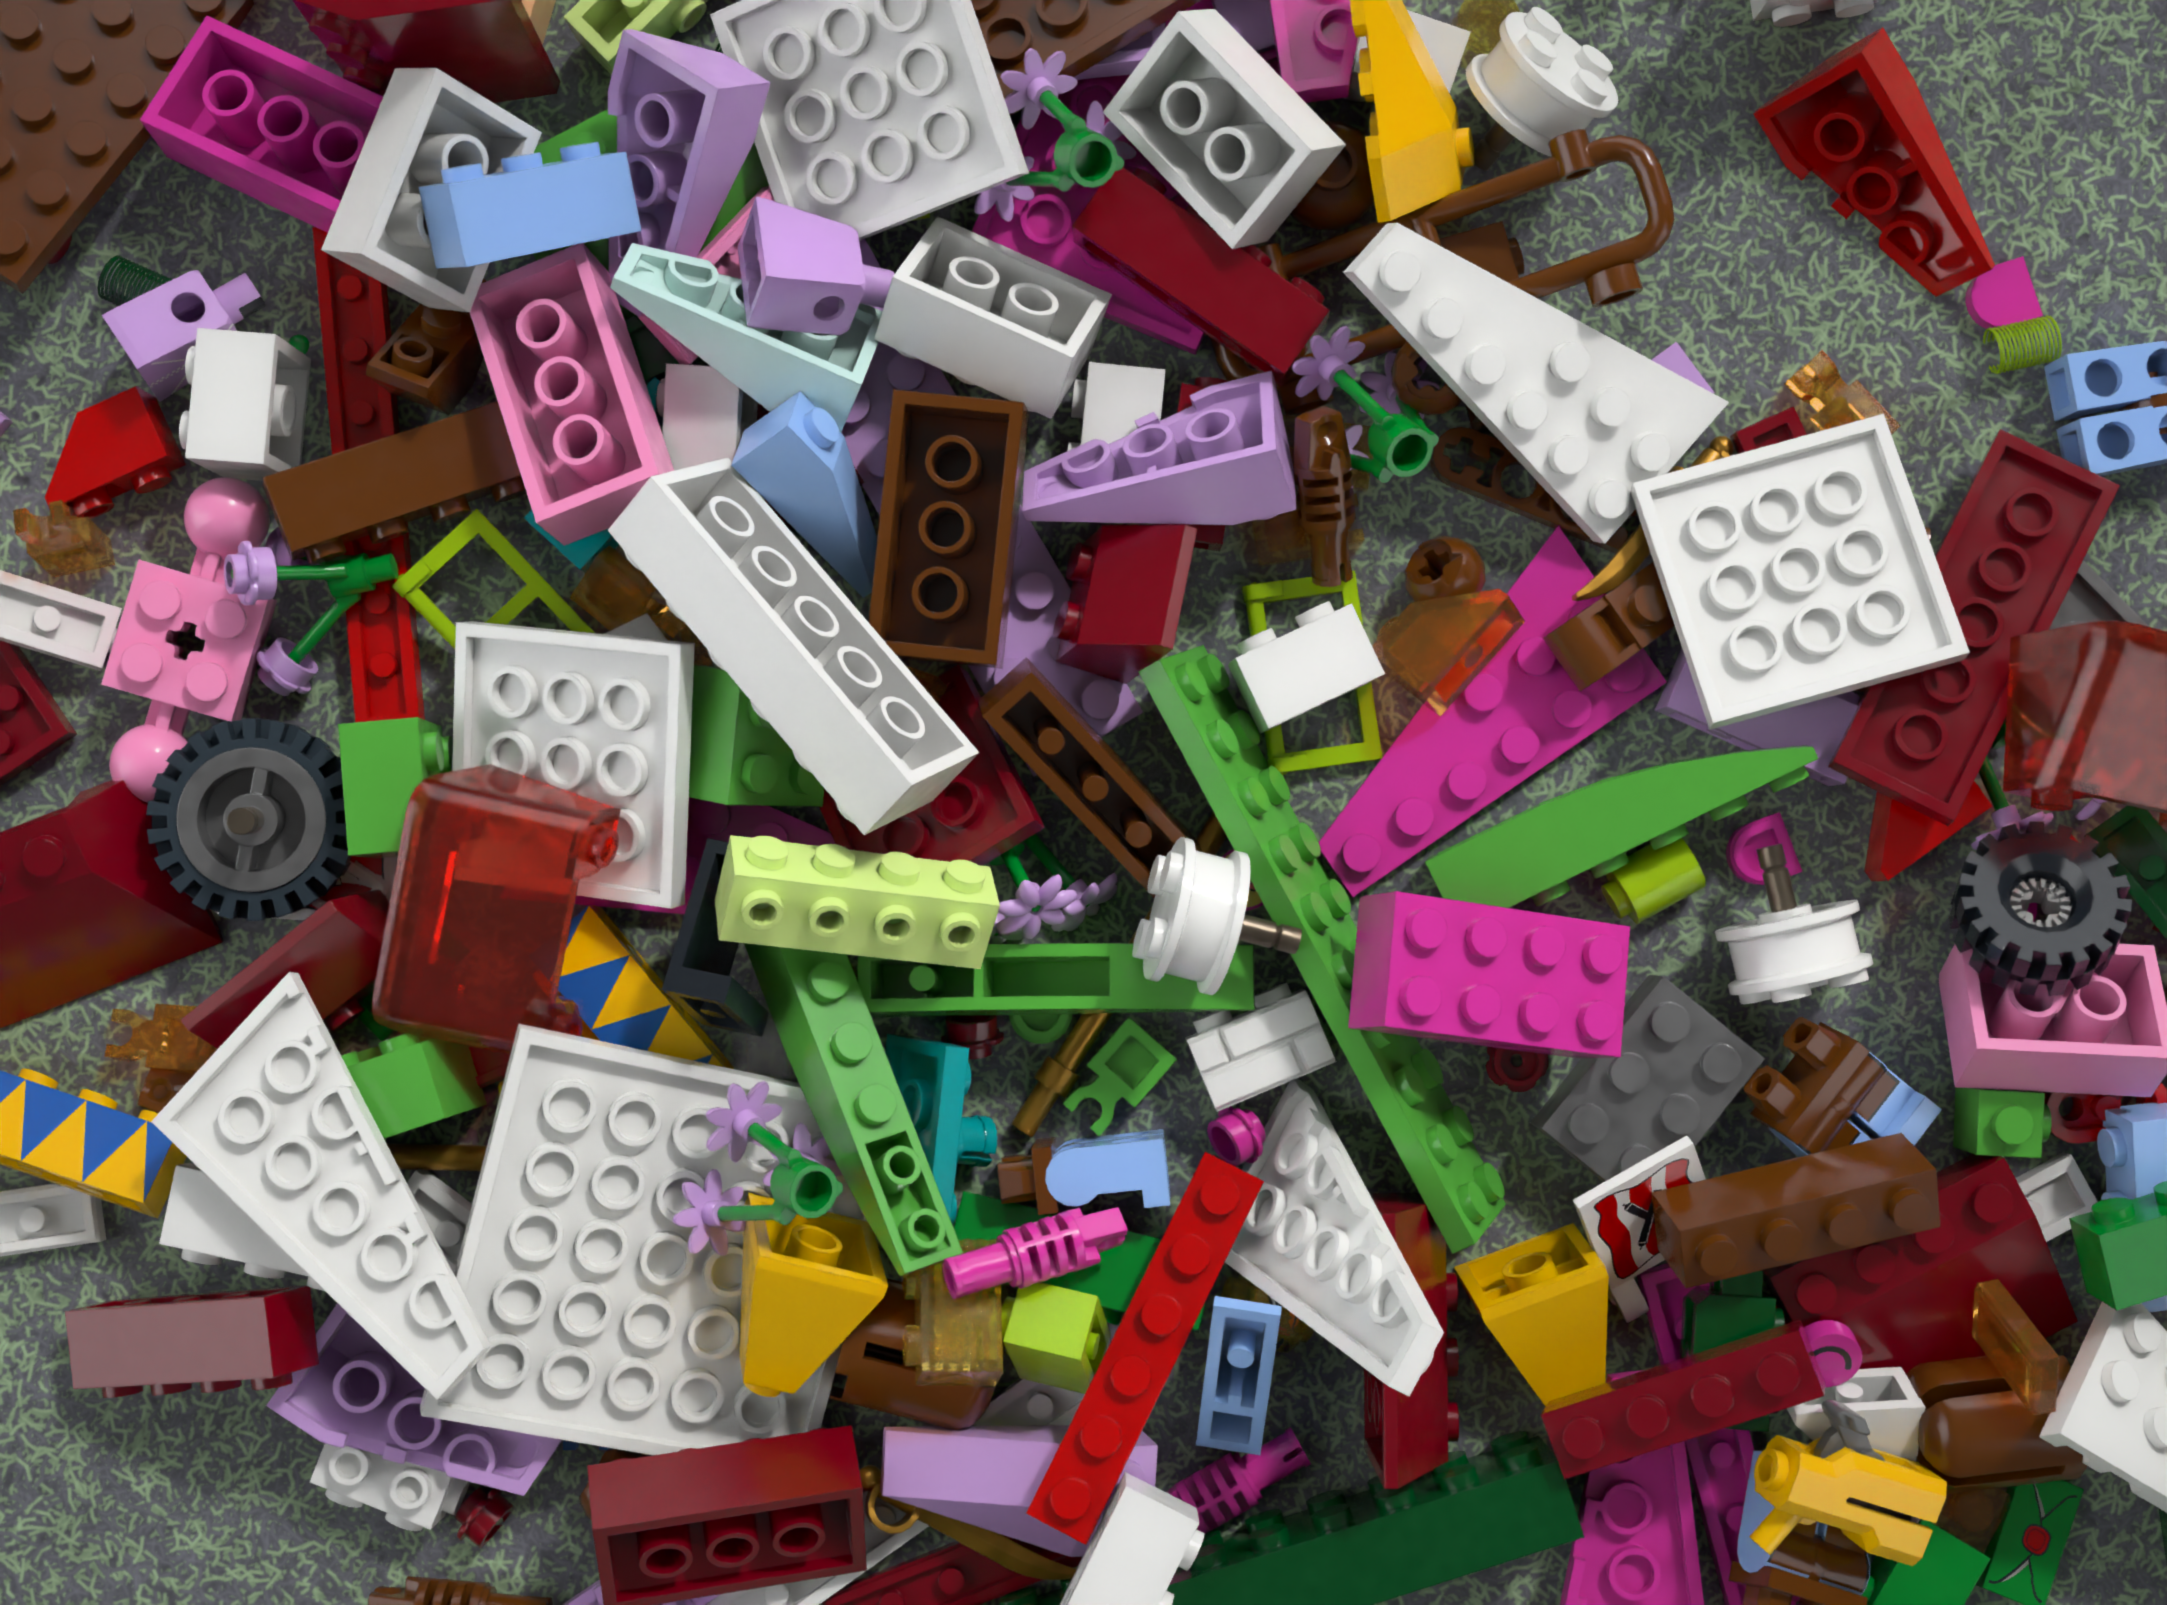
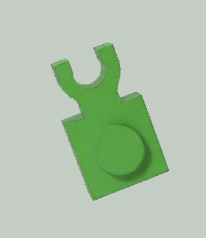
(1125, 1068)

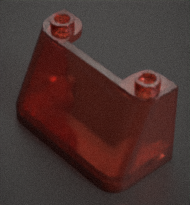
(2088, 716)
(487, 906)

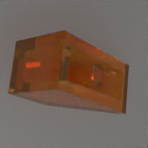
(1445, 643)

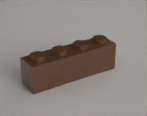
(394, 482)
(1082, 769)
(1795, 1209)

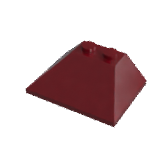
(88, 904)

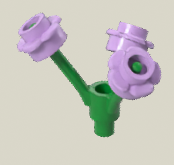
(254, 577)

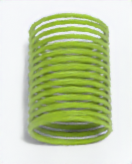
(2009, 327)

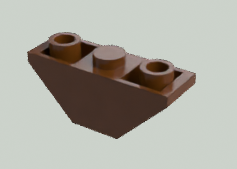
(430, 358)

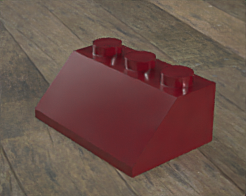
(330, 950)

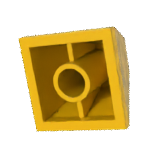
(802, 1294)
(1545, 1309)

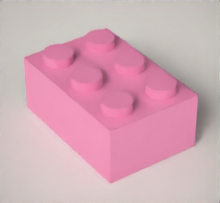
(2077, 1042)

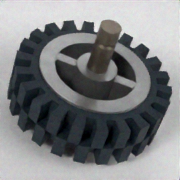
(251, 819)

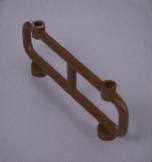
(1607, 272)

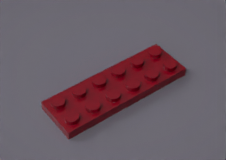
(2006, 575)

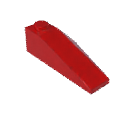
(1876, 146)

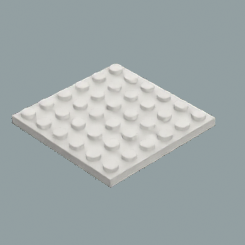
(584, 1277)

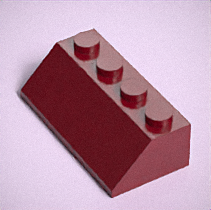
(728, 1517)

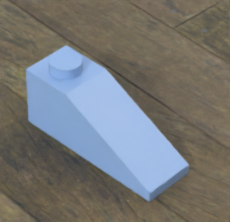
(809, 478)
(1238, 1375)

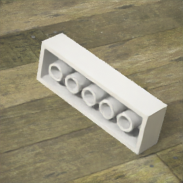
(792, 642)

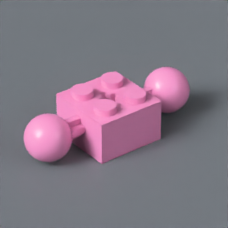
(167, 602)

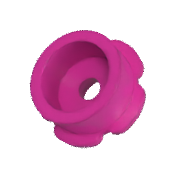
(1237, 1136)

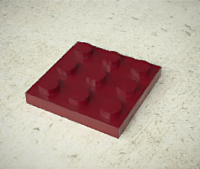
(974, 816)

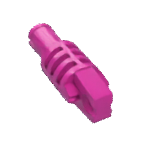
(1036, 1252)
(1235, 1482)

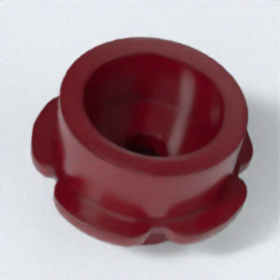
(973, 1032)
(1517, 1078)
(480, 1515)

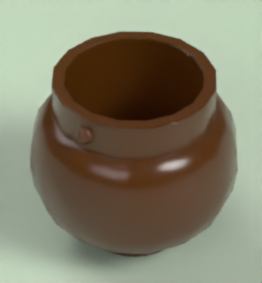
(1343, 190)

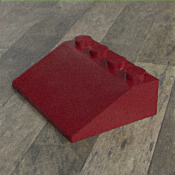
(473, 41)
(1916, 1291)
(1404, 1432)

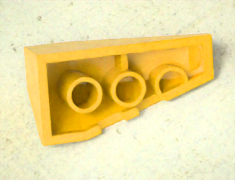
(1415, 132)

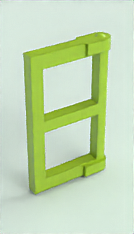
(476, 523)
(1369, 749)

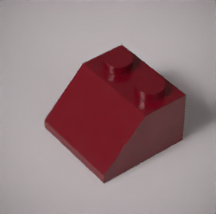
(1124, 598)

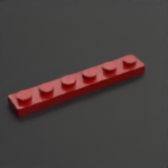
(1145, 1348)

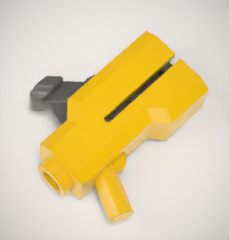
(1850, 1487)

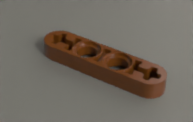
(1537, 506)

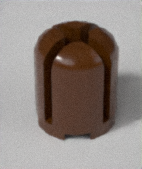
(881, 1381)
(1981, 1432)

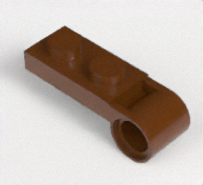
(1612, 628)

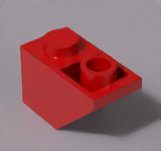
(114, 450)

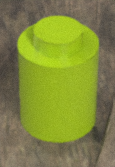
(1653, 881)

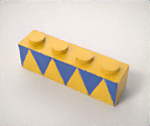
(623, 995)
(85, 1143)

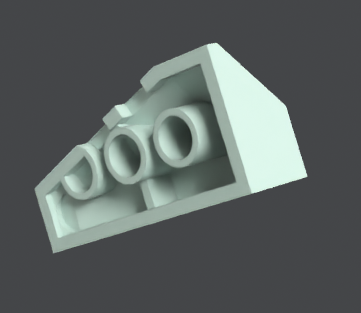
(769, 365)

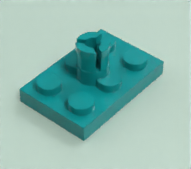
(933, 1086)

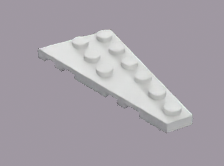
(1550, 388)
(307, 1163)
(1326, 1249)
(2117, 1401)

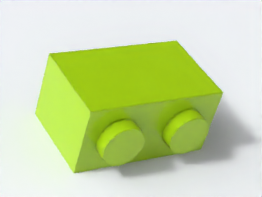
(1055, 1335)

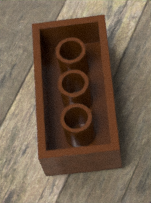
(948, 527)

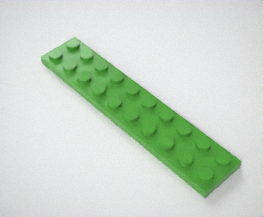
(1297, 892)

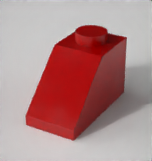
(1905, 835)

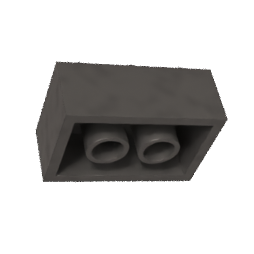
(1669, 1083)

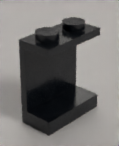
(702, 963)

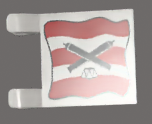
(1622, 1223)

